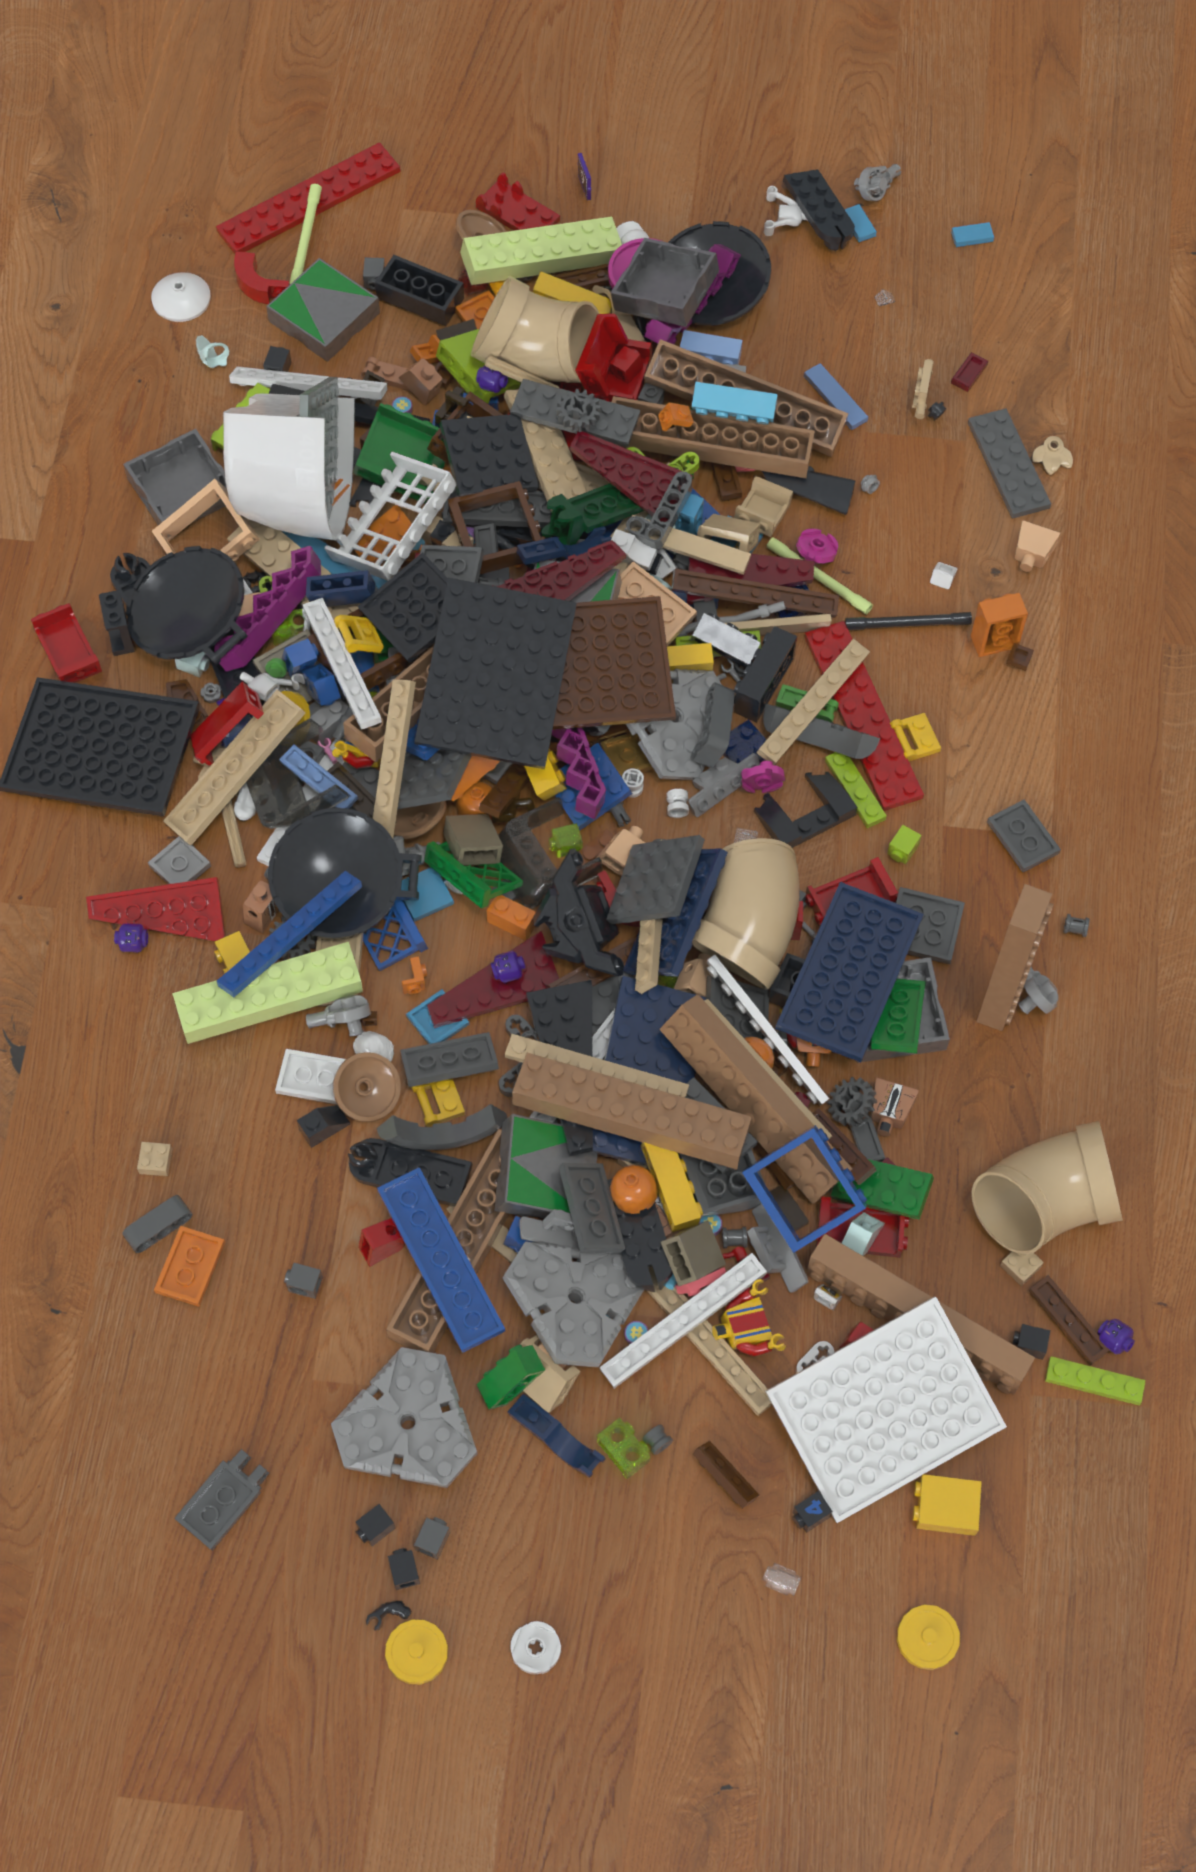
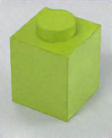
(904, 844)

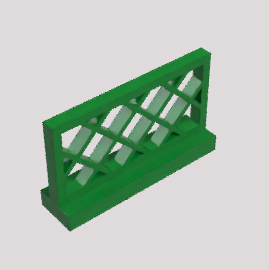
(464, 876)

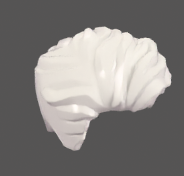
(374, 1043)

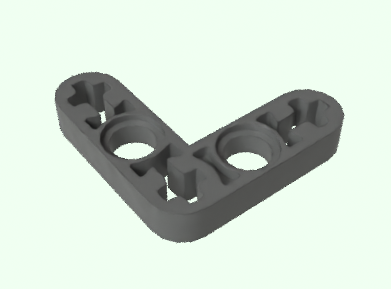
(528, 1032)

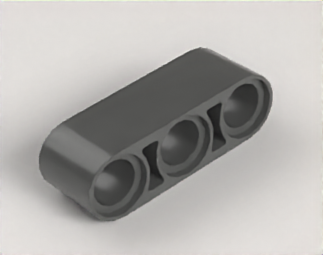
(157, 1224)

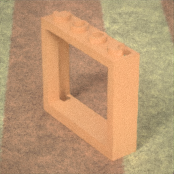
(194, 508)

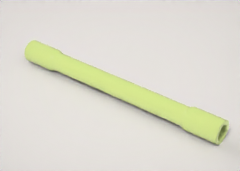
(313, 200)
(855, 599)

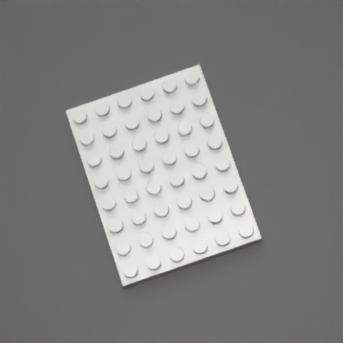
(885, 1409)

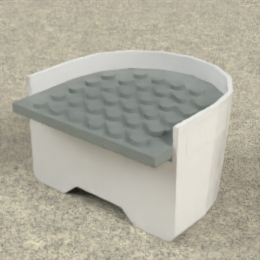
(288, 457)

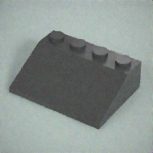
(718, 1191)

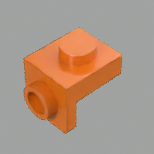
(427, 350)
(675, 415)
(416, 984)

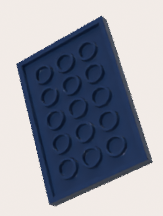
(679, 931)

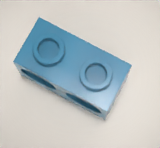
(691, 515)

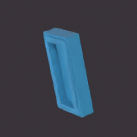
(863, 227)
(972, 234)

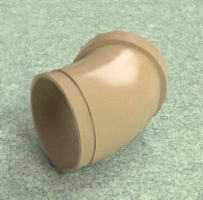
(535, 332)
(752, 910)
(1047, 1190)

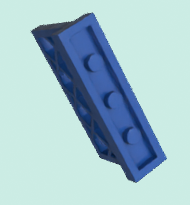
(406, 925)

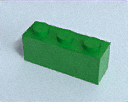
(510, 1376)

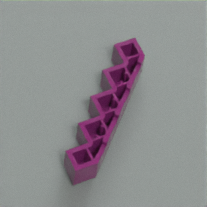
(666, 331)
(271, 607)
(583, 770)

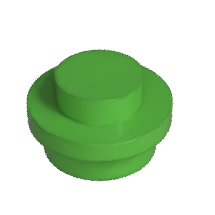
(276, 668)

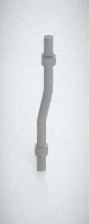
(763, 611)

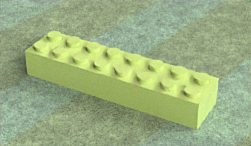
(539, 250)
(275, 993)

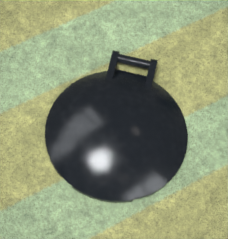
(746, 284)
(187, 605)
(324, 847)

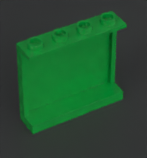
(398, 434)

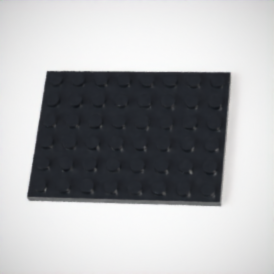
(495, 673)
(99, 746)

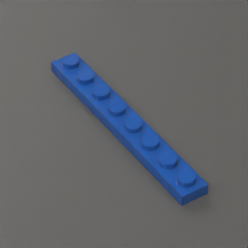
(289, 934)

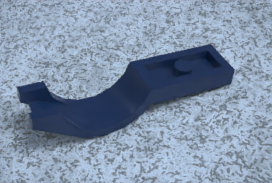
(553, 548)
(555, 1436)

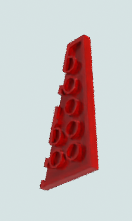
(175, 908)

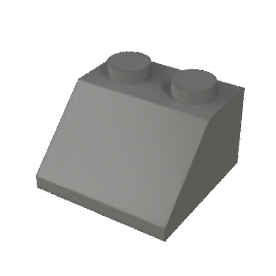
(327, 717)

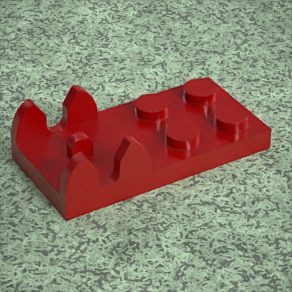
(513, 207)

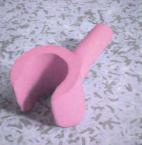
(327, 750)

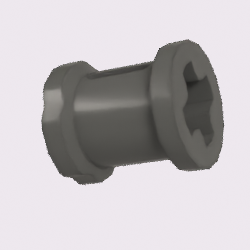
(1076, 925)
(734, 1237)

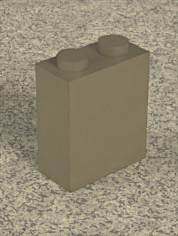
(473, 839)
(693, 1253)

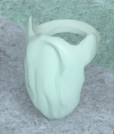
(208, 354)

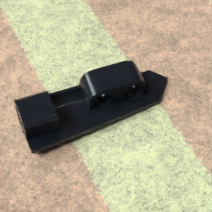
(818, 487)

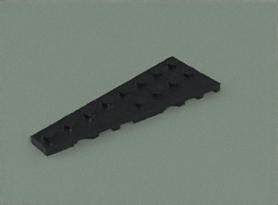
(565, 1020)

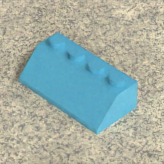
(735, 402)

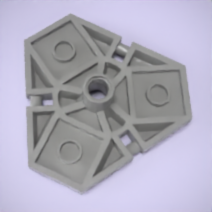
(673, 741)
(597, 1283)
(412, 1389)

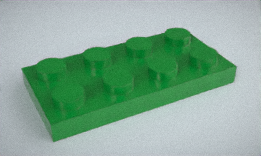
(901, 1018)
(892, 1190)

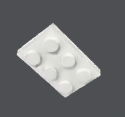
(308, 1076)

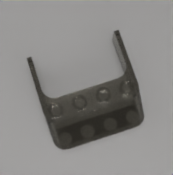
(278, 790)
(528, 859)

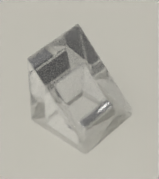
(884, 298)

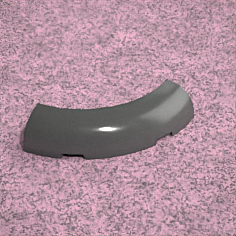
(825, 734)
(443, 1135)

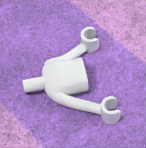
(787, 214)
(266, 685)

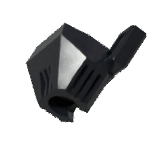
(578, 919)

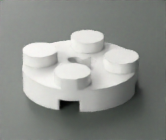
(522, 1654)

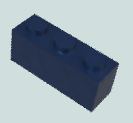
(341, 588)

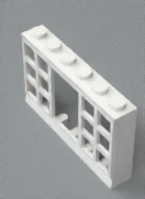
(383, 494)

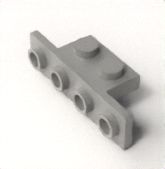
(719, 782)
(554, 1229)
(774, 1251)

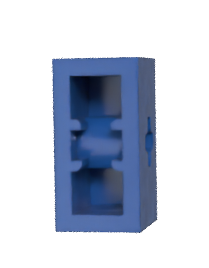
(299, 656)
(321, 684)

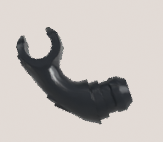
(394, 1608)

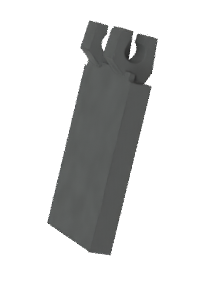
(222, 1500)

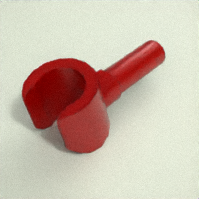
(739, 1254)

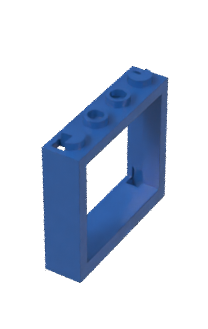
(773, 1209)

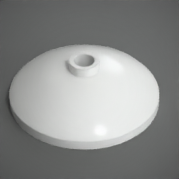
(181, 297)

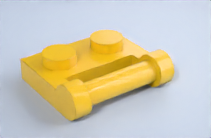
(364, 631)
(921, 735)
(446, 1099)

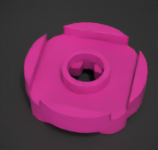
(817, 546)
(763, 777)

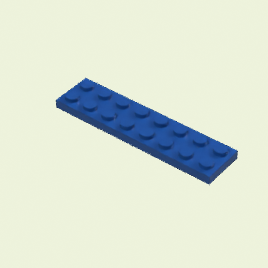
(441, 1260)

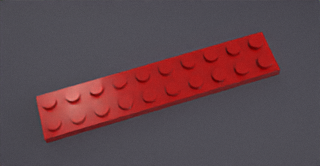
(290, 206)
(864, 712)

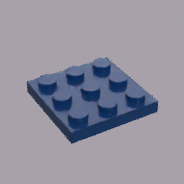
(615, 789)

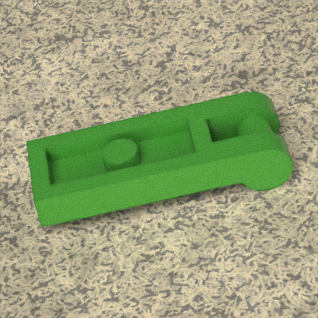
(791, 696)

